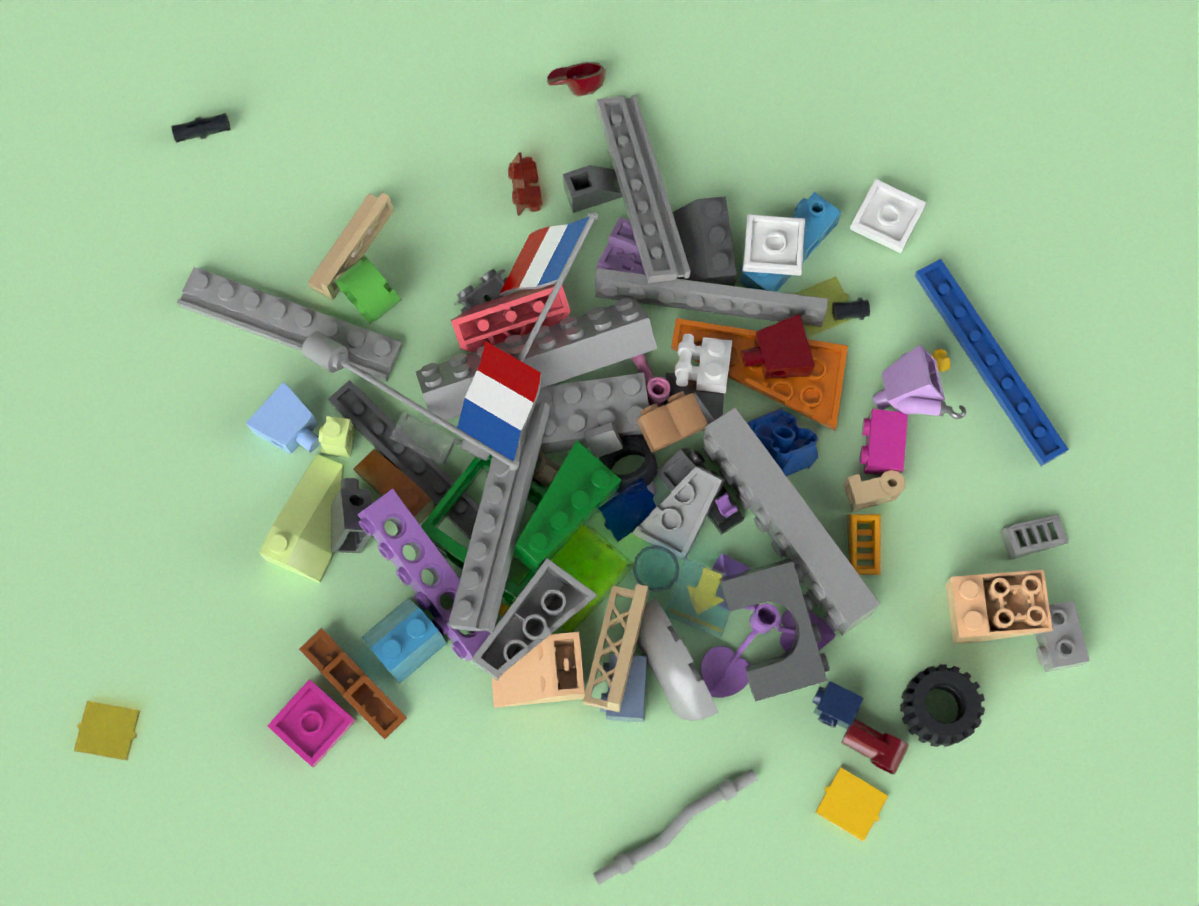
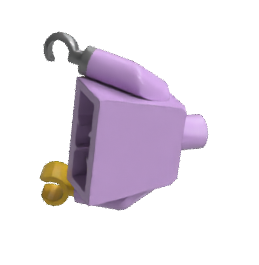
(915, 384)

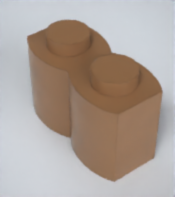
(671, 422)

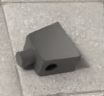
(345, 528)

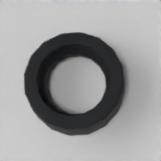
(633, 446)

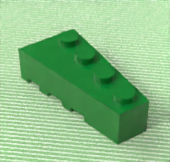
(569, 502)

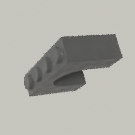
(801, 663)

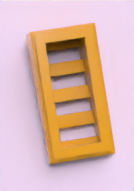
(875, 543)

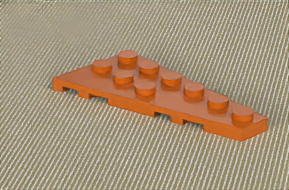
(811, 396)

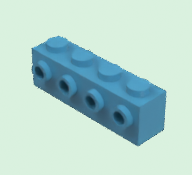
(819, 222)

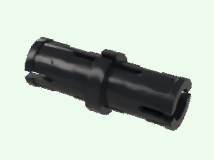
(200, 127)

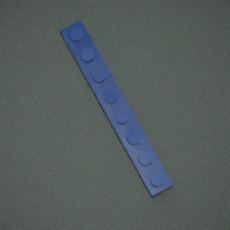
(991, 363)

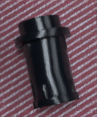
(851, 309)

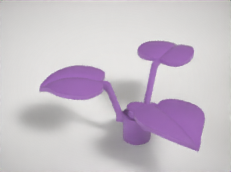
(722, 668)

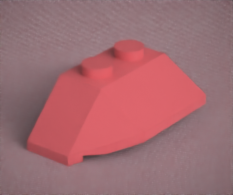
(508, 317)

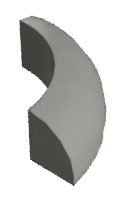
(673, 665)

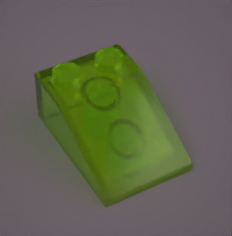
(595, 565)

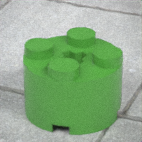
(367, 290)

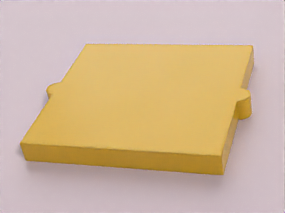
(851, 804)

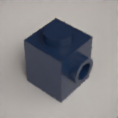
(836, 705)

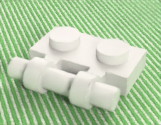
(713, 365)

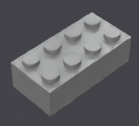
(589, 405)

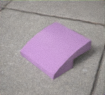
(622, 250)

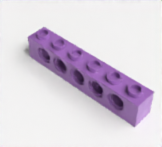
(428, 558)

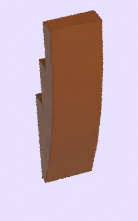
(352, 683)

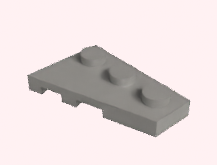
(682, 513)

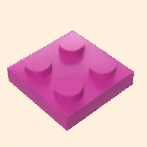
(311, 723)

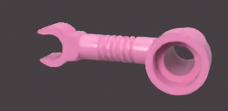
(657, 387)

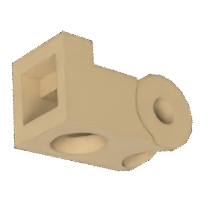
(873, 491)

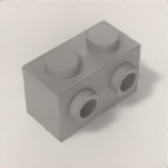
(1065, 644)

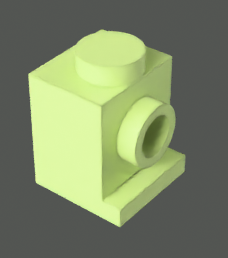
(337, 436)

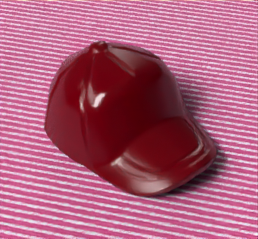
(581, 78)

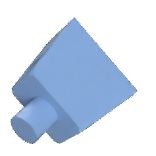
(285, 422)

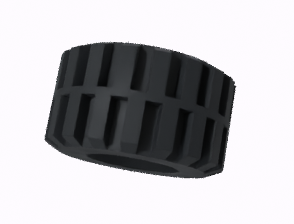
(963, 692)

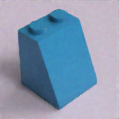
(404, 640)

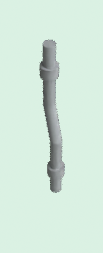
(624, 862)

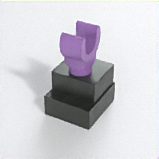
(725, 513)

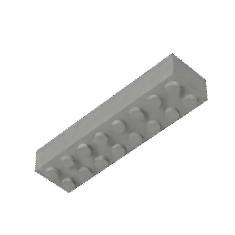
(557, 352)
(788, 521)

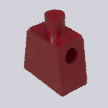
(781, 350)

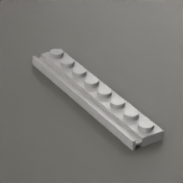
(642, 190)
(710, 297)
(285, 321)
(497, 532)

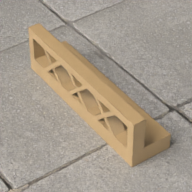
(352, 243)
(627, 649)

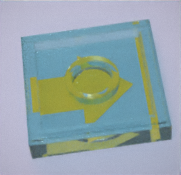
(699, 598)

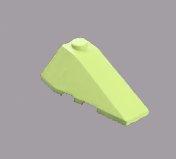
(303, 528)

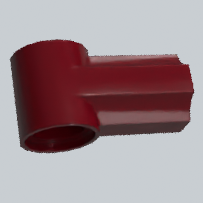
(882, 749)

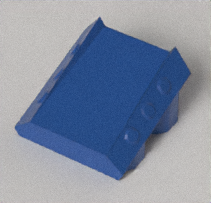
(785, 441)

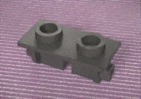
(491, 286)

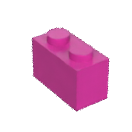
(884, 441)

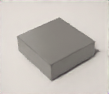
(603, 440)

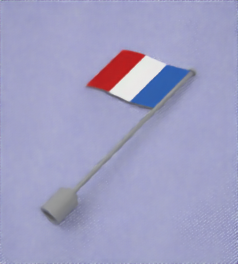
(541, 263)
(492, 409)

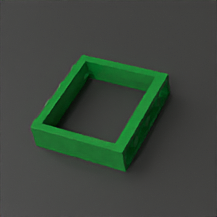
(453, 550)

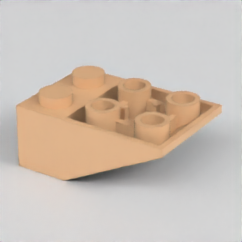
(998, 606)
(544, 674)

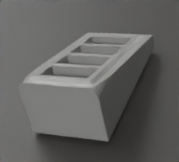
(1012, 543)

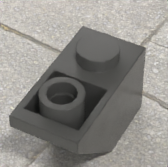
(590, 187)

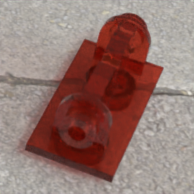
(522, 173)

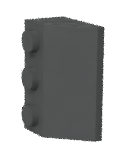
(707, 240)

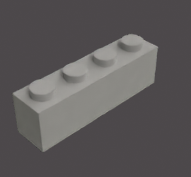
(536, 613)

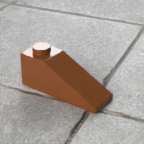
(384, 476)

